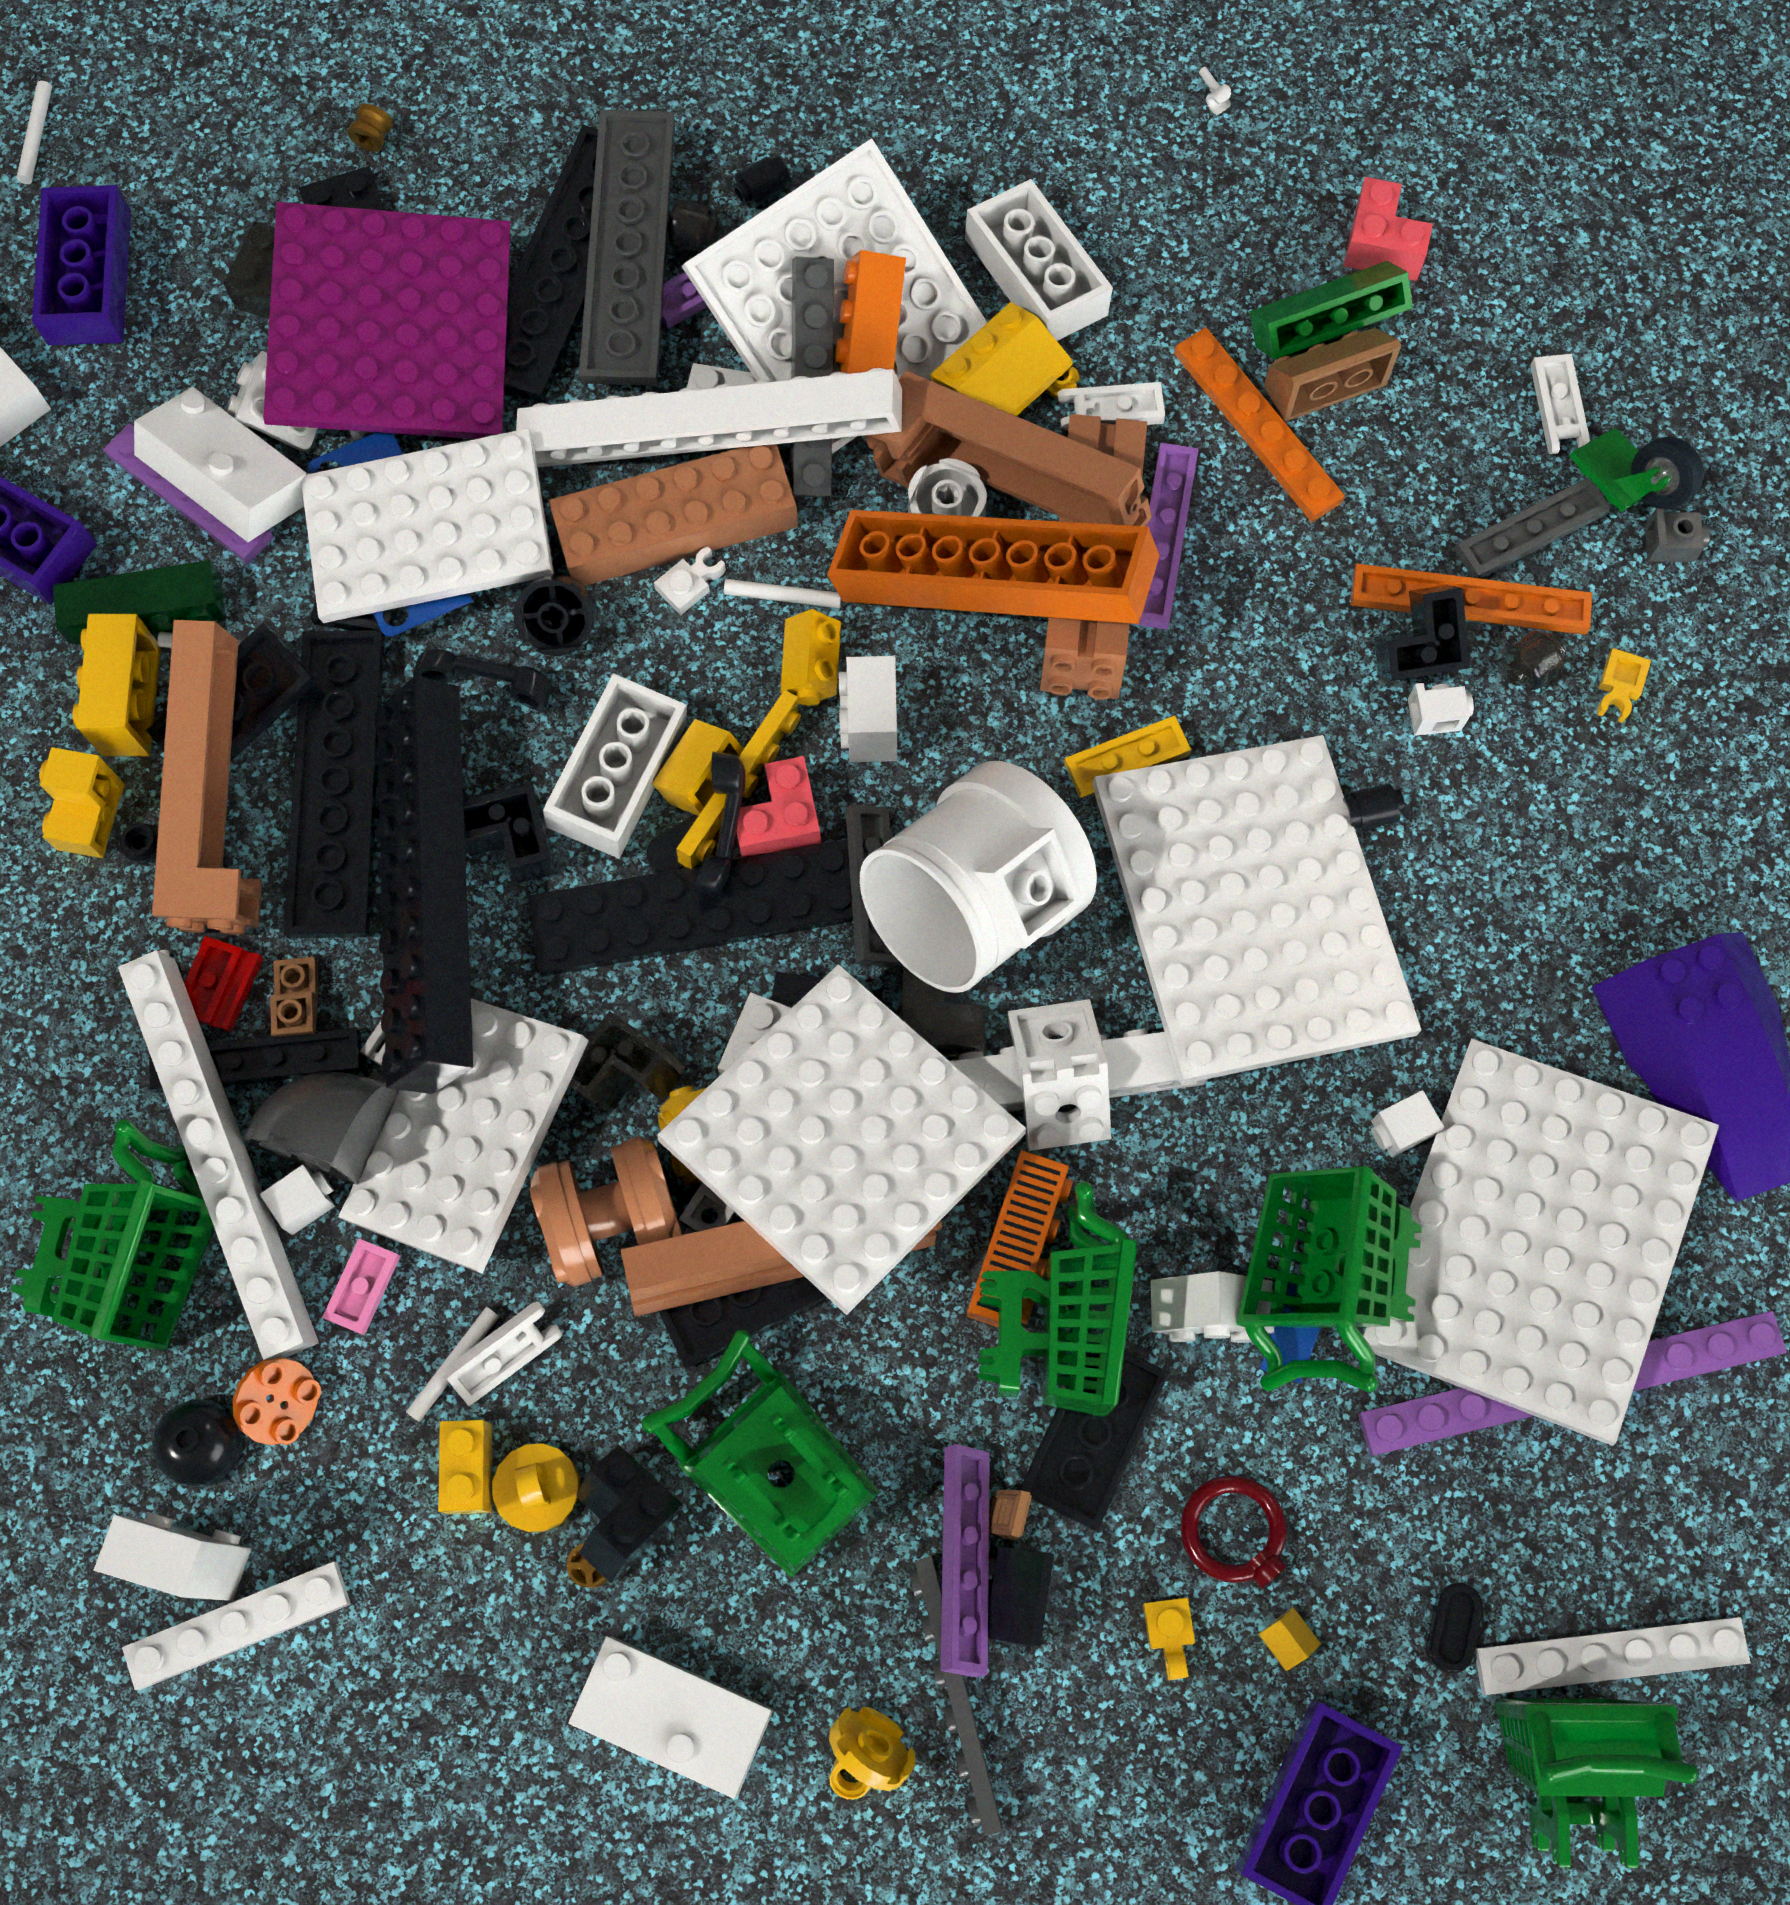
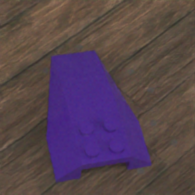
(1713, 1047)

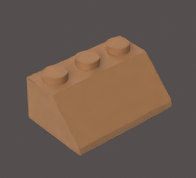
(1331, 373)

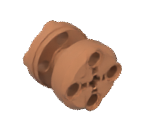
(578, 1219)

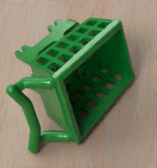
(117, 1216)
(1090, 1262)
(1348, 1269)
(736, 1457)
(1591, 1750)

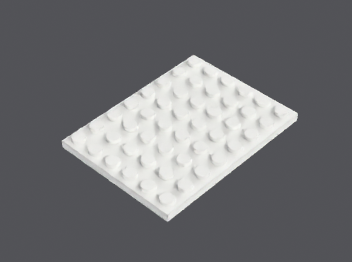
(1254, 909)
(1545, 1239)

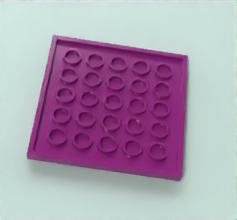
(387, 322)

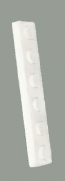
(1611, 1656)

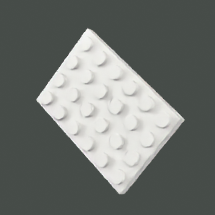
(426, 525)
(461, 1155)

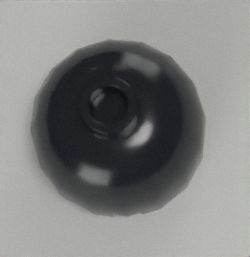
(554, 614)
(198, 1443)

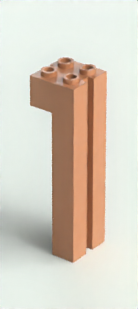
(1009, 456)
(1091, 652)
(189, 871)
(708, 1266)

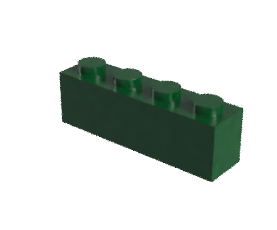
(155, 595)

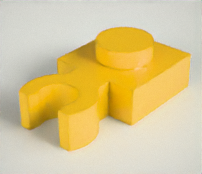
(1624, 680)

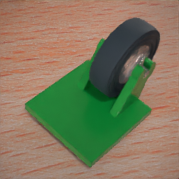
(1661, 473)

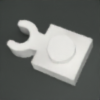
(687, 584)

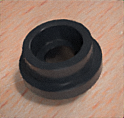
(131, 837)

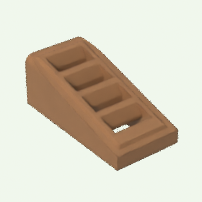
(1008, 1513)

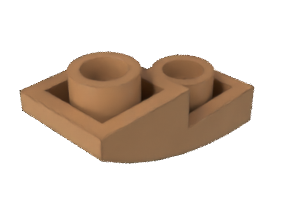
(294, 997)

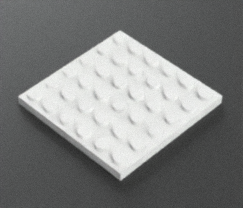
(833, 217)
(841, 1137)

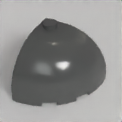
(324, 1122)

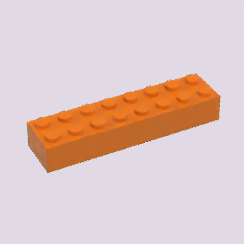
(995, 565)

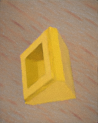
(1289, 1639)

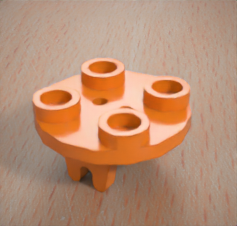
(266, 1420)

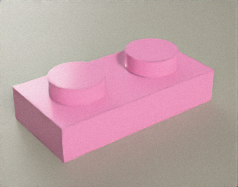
(361, 1286)

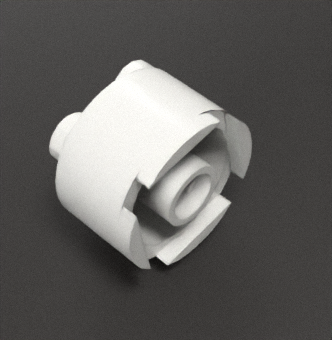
(947, 489)

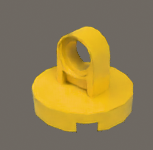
(536, 1488)
(870, 1750)

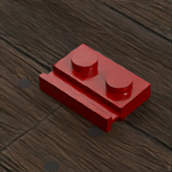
(221, 982)

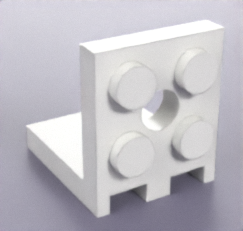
(1061, 1074)

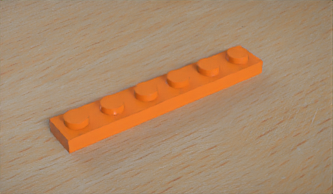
(1259, 424)
(1483, 598)

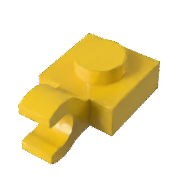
(1170, 1628)

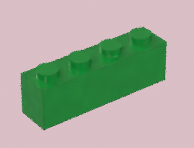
(1331, 309)

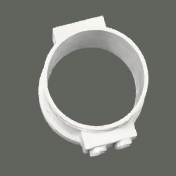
(979, 876)

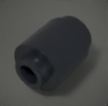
(761, 181)
(1375, 807)

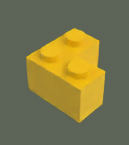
(83, 804)

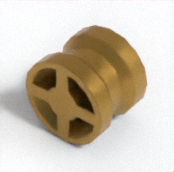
(370, 127)
(582, 1571)

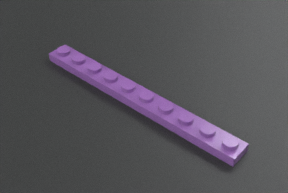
(1664, 1362)

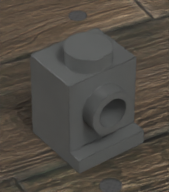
(1675, 536)

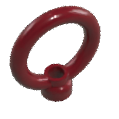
(1265, 1564)

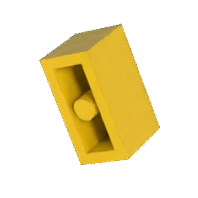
(687, 773)
(465, 1467)

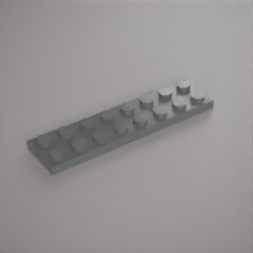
(627, 248)

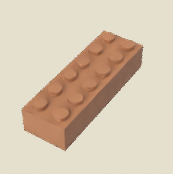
(674, 513)

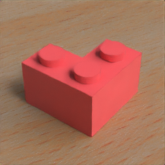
(1381, 235)
(786, 820)

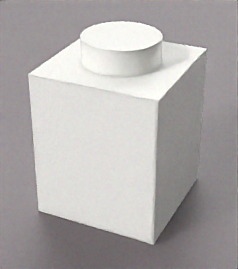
(1406, 1124)
(298, 1198)

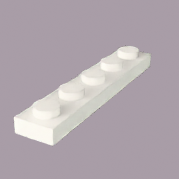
(236, 1626)

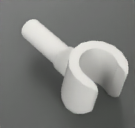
(1218, 98)

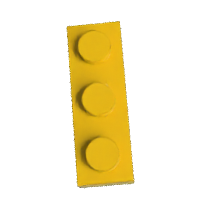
(1139, 749)

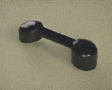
(527, 687)
(729, 780)

